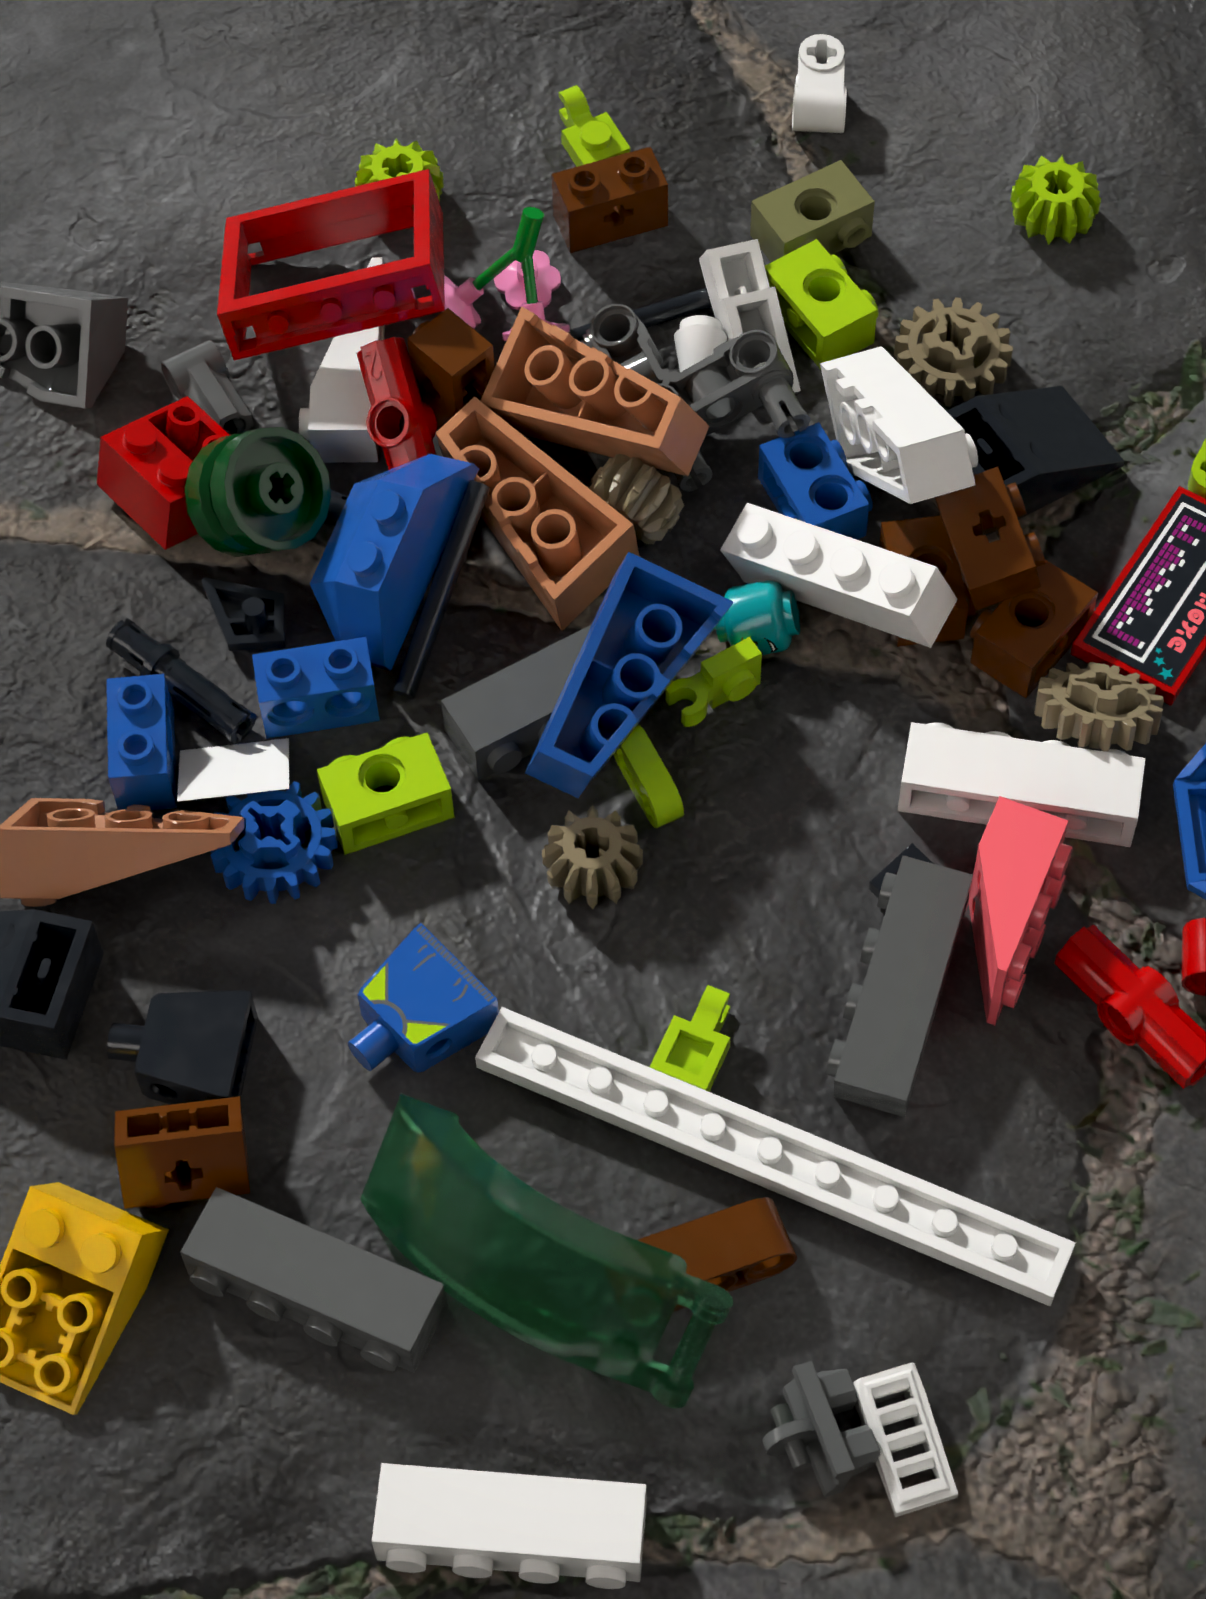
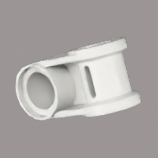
(819, 86)

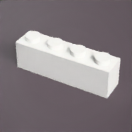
(841, 574)
(965, 772)
(509, 1524)

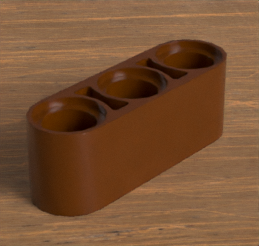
(731, 1245)

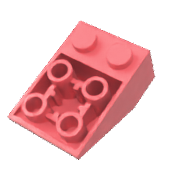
(1013, 888)

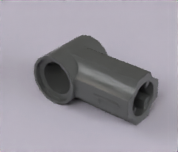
(206, 380)

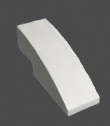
(743, 296)

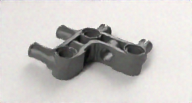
(715, 388)

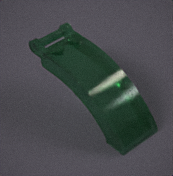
(534, 1261)

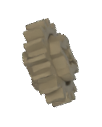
(954, 350)
(1098, 706)

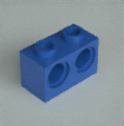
(809, 492)
(315, 687)

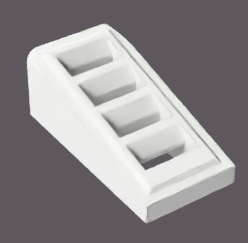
(888, 1385)

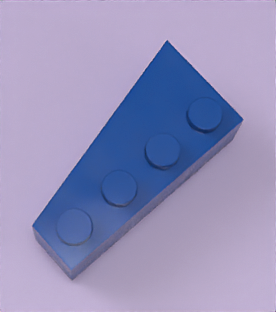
(628, 659)

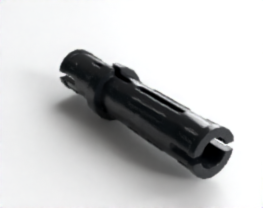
(183, 681)

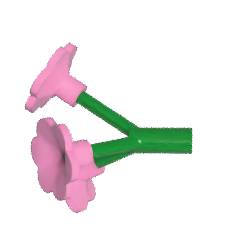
(519, 274)

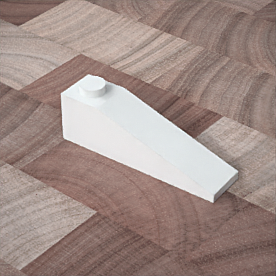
(340, 400)

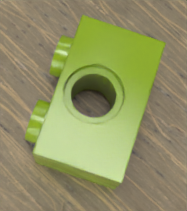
(822, 303)
(371, 817)

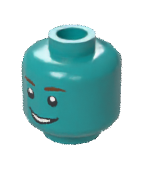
(763, 614)

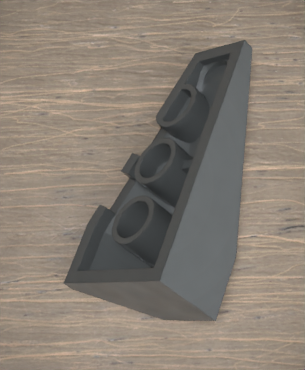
(60, 341)

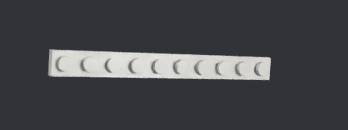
(777, 1156)

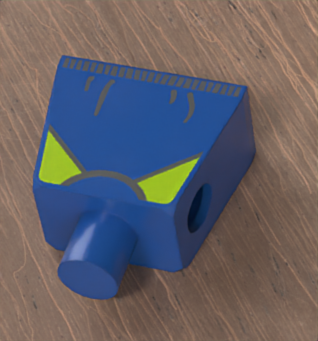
(421, 1006)

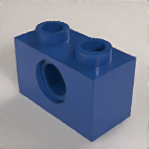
(141, 742)

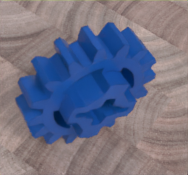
(272, 841)

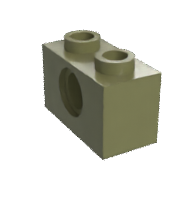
(820, 206)

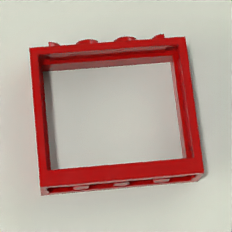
(337, 302)

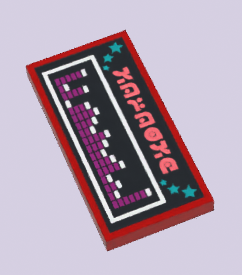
(1157, 605)

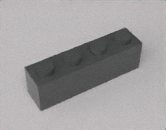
(507, 712)
(902, 985)
(314, 1281)

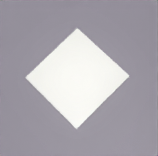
(233, 770)

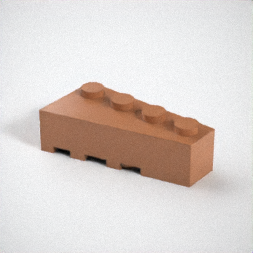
(586, 401)
(541, 514)

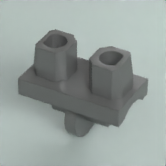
(811, 1434)

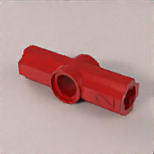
(393, 394)
(1135, 1004)

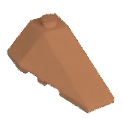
(74, 845)

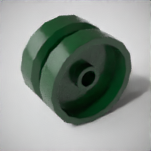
(258, 492)

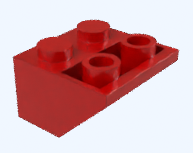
(148, 467)

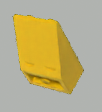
(69, 1290)

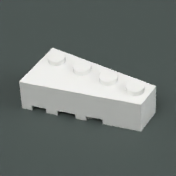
(895, 428)

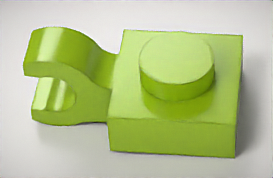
(588, 137)
(722, 678)
(695, 1048)

